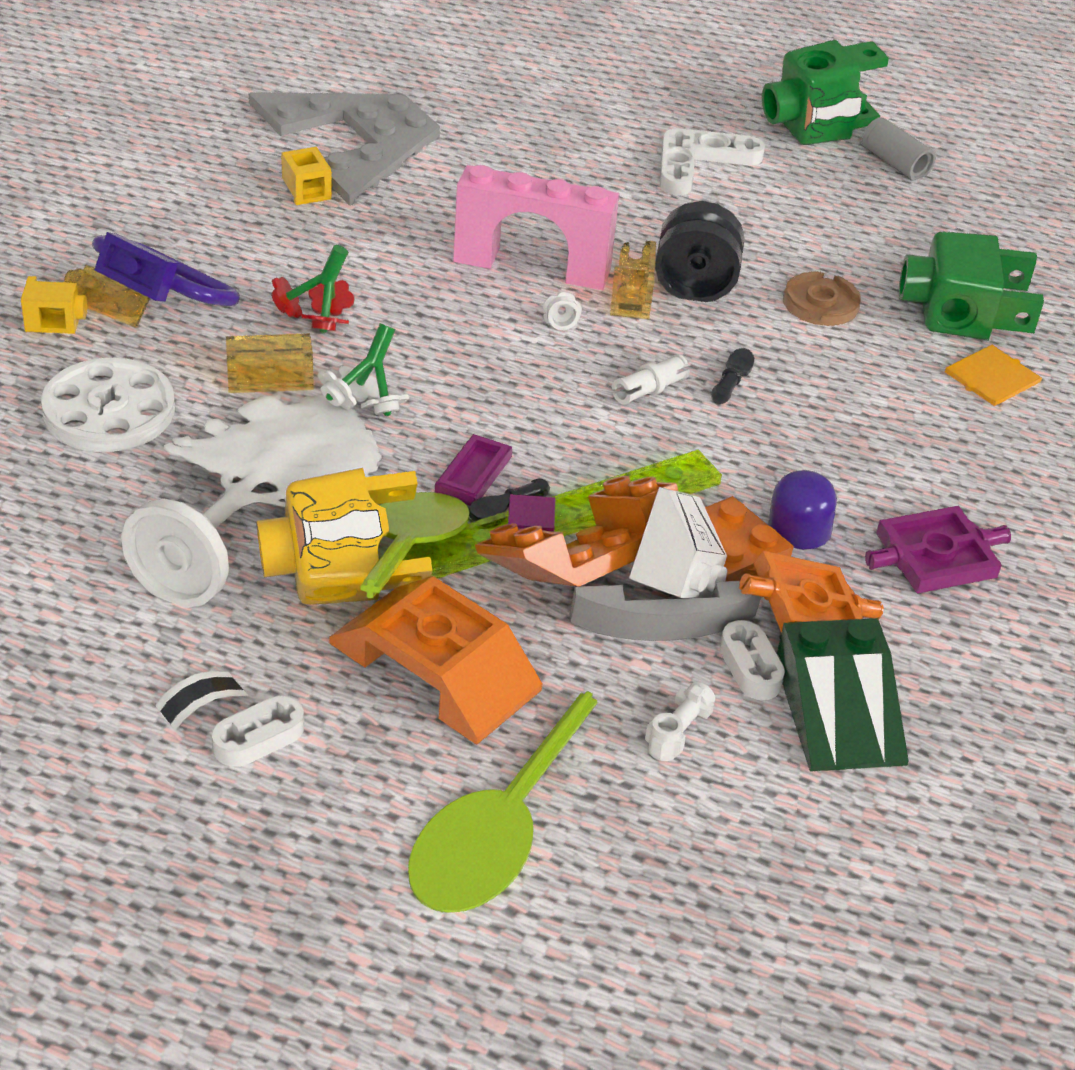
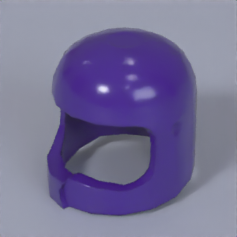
(803, 509)

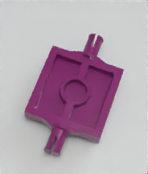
(938, 549)

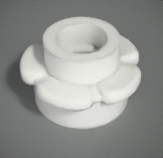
(564, 320)

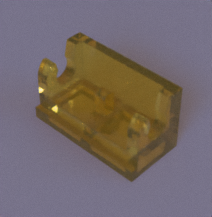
(634, 283)
(269, 363)

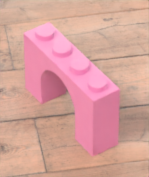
(581, 212)

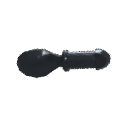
(738, 364)
(493, 505)

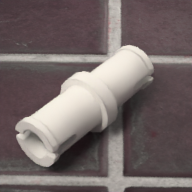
(650, 379)

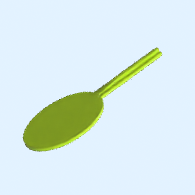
(420, 520)
(485, 836)

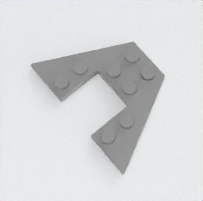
(387, 122)

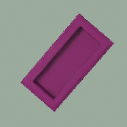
(474, 469)

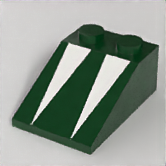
(843, 694)

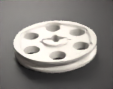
(118, 413)

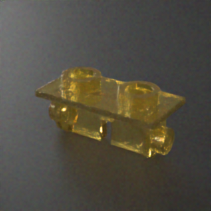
(108, 295)

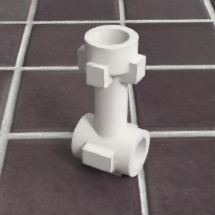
(667, 729)

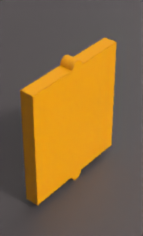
(993, 375)

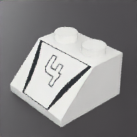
(680, 548)

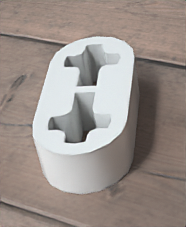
(760, 656)
(258, 731)

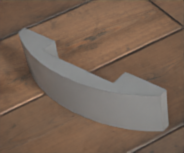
(607, 613)

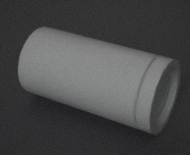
(898, 149)

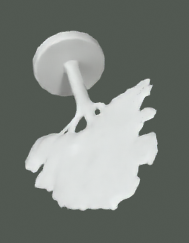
(179, 549)

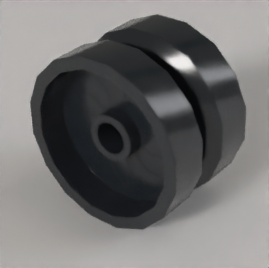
(700, 252)

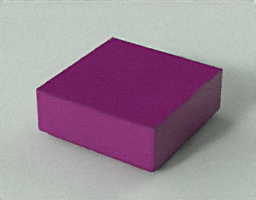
(532, 511)

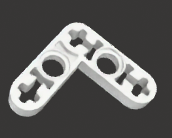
(703, 147)

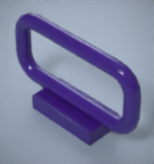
(157, 273)

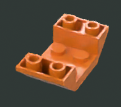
(543, 556)
(451, 647)

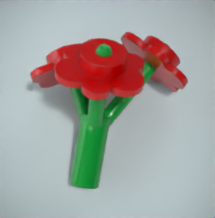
(326, 294)

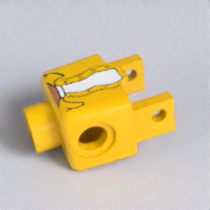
(335, 535)

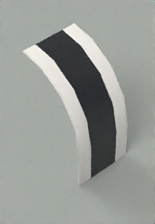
(195, 692)

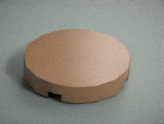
(810, 300)

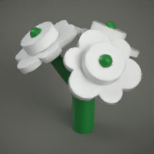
(358, 384)

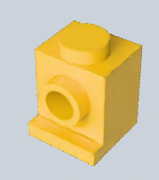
(306, 175)
(52, 306)

